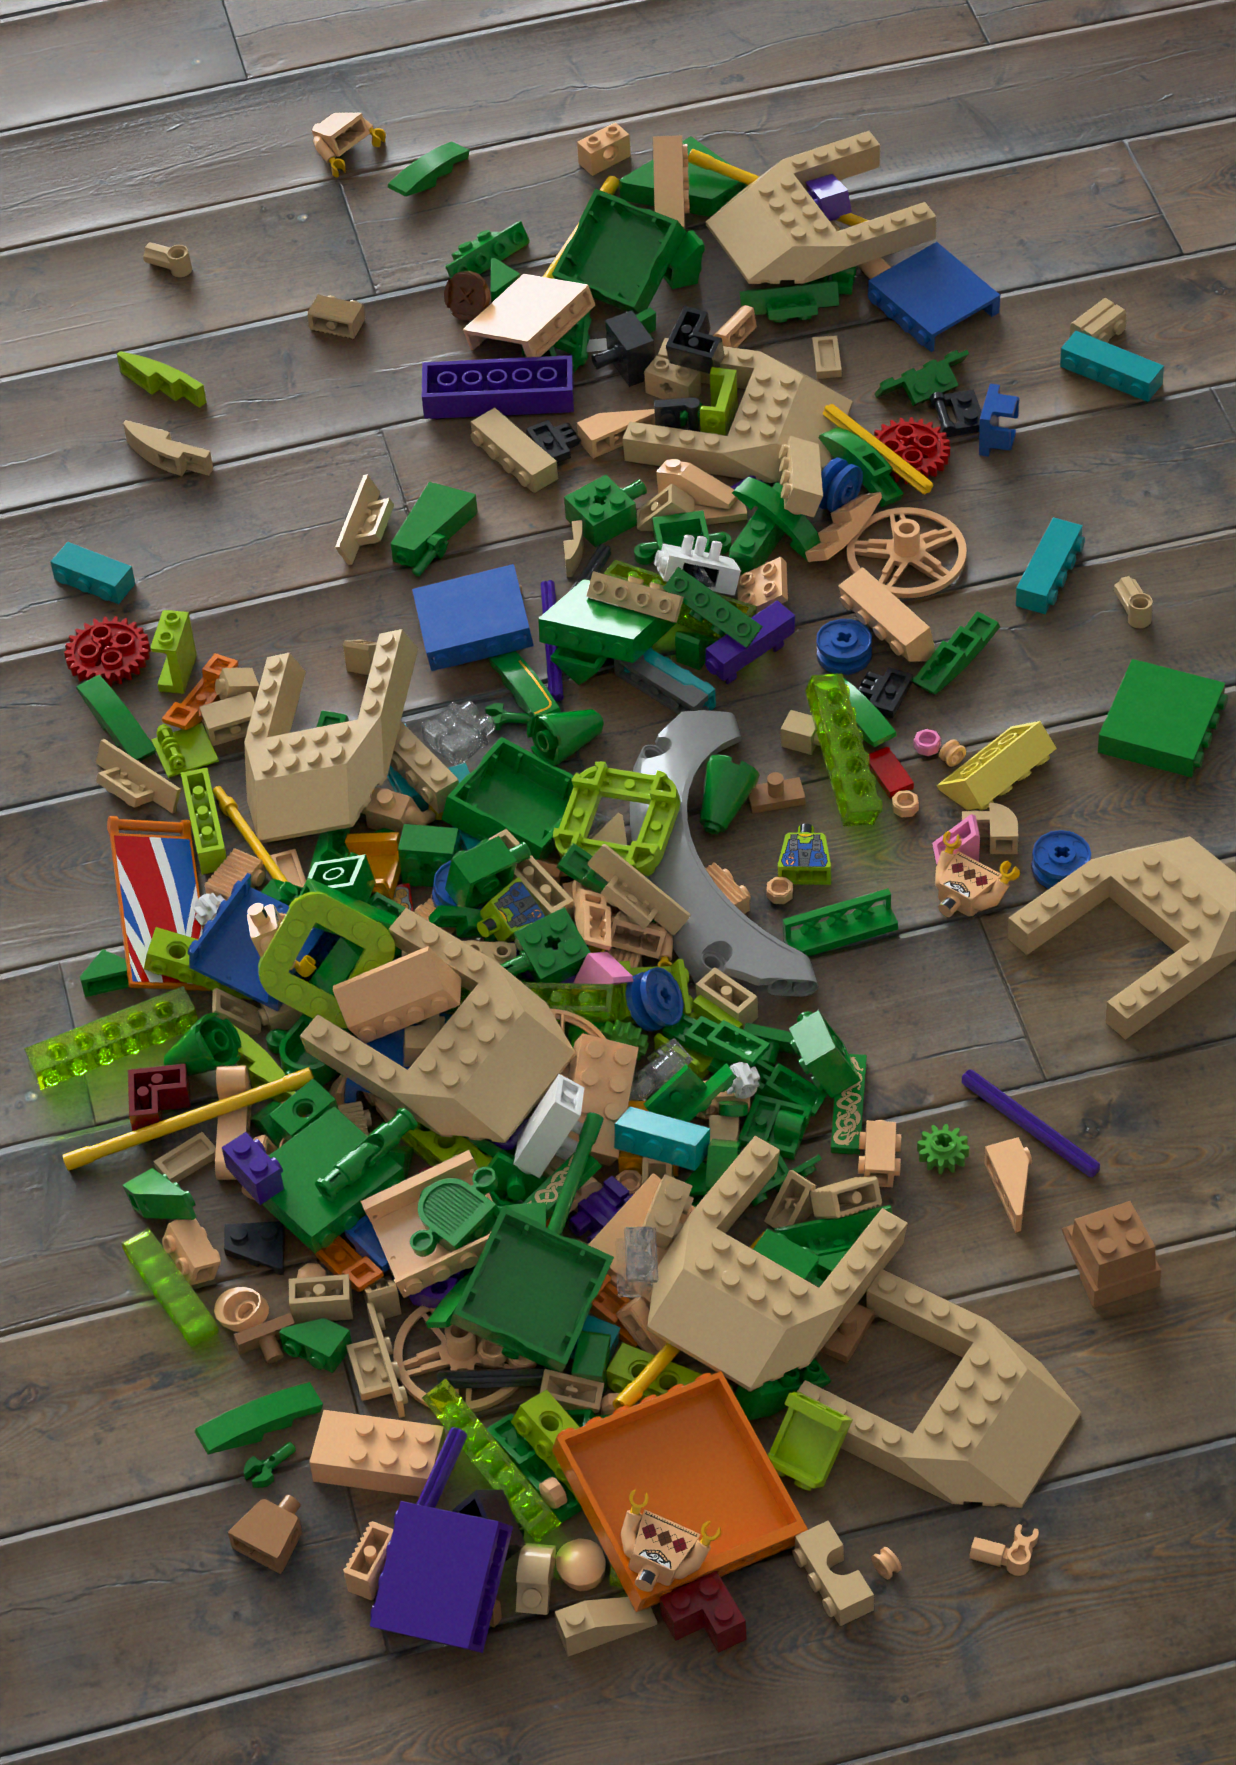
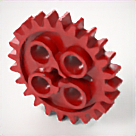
(917, 444)
(107, 650)

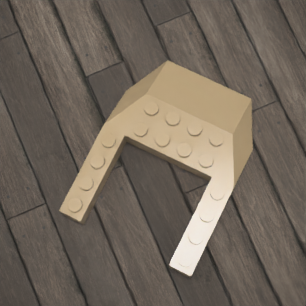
(782, 234)
(773, 408)
(325, 773)
(1174, 893)
(483, 1063)
(741, 1307)
(989, 1425)

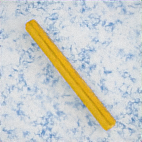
(898, 464)

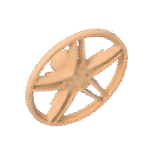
(912, 549)
(456, 1350)

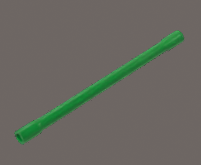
(587, 1138)

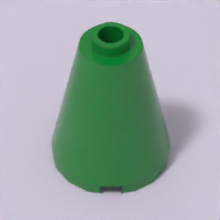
(563, 733)
(725, 791)
(206, 1046)

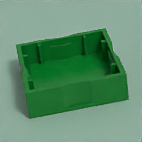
(620, 252)
(511, 793)
(531, 1290)

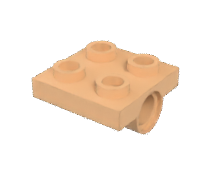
(764, 584)

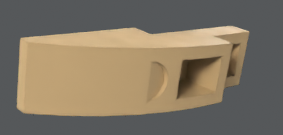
(159, 449)

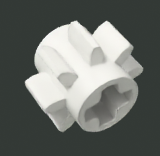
(207, 907)
(746, 1082)

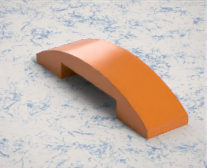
(188, 712)
(343, 1259)

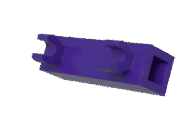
(729, 656)

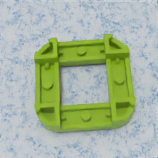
(623, 785)
(290, 938)

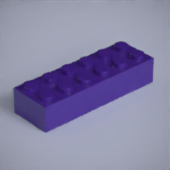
(506, 384)

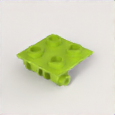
(183, 749)

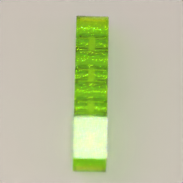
(170, 1288)

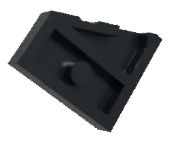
(257, 1243)

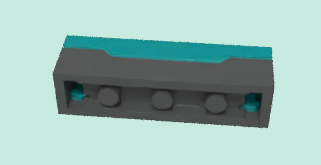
(667, 682)

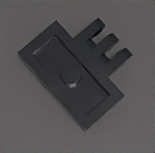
(554, 440)
(886, 691)

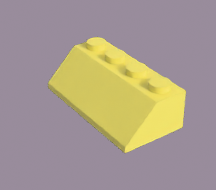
(998, 766)

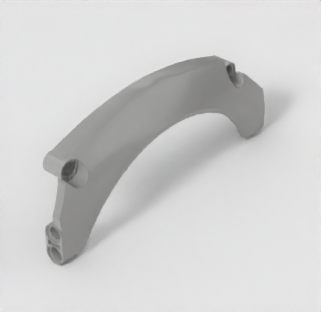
(716, 930)

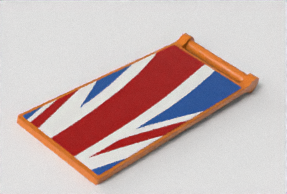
(154, 890)

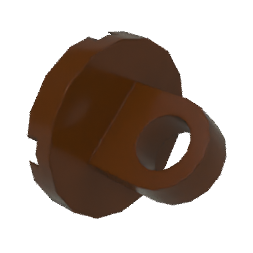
(466, 295)

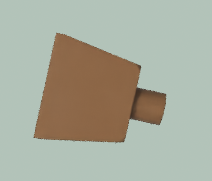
(268, 1532)

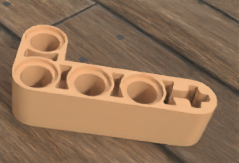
(229, 1082)

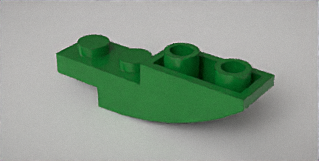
(858, 452)

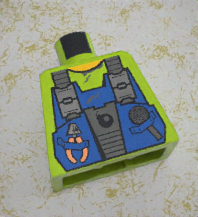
(805, 857)
(509, 912)

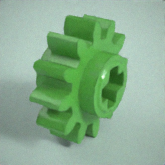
(626, 1034)
(943, 1149)

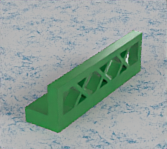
(841, 928)

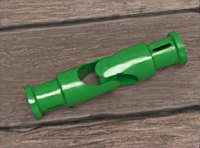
(355, 1163)

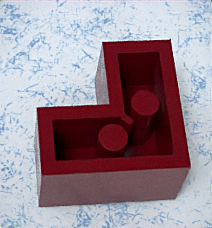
(156, 1090)
(707, 1606)

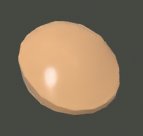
(241, 1309)
(581, 1564)

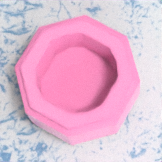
(927, 742)

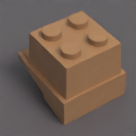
(1113, 1254)

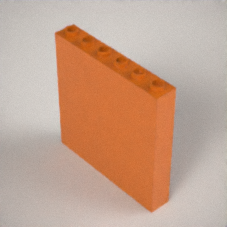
(695, 1464)

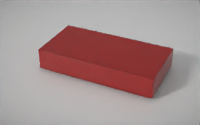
(889, 772)

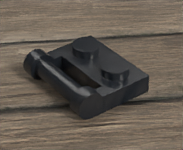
(965, 409)
(668, 412)

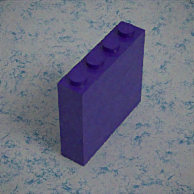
(441, 1576)

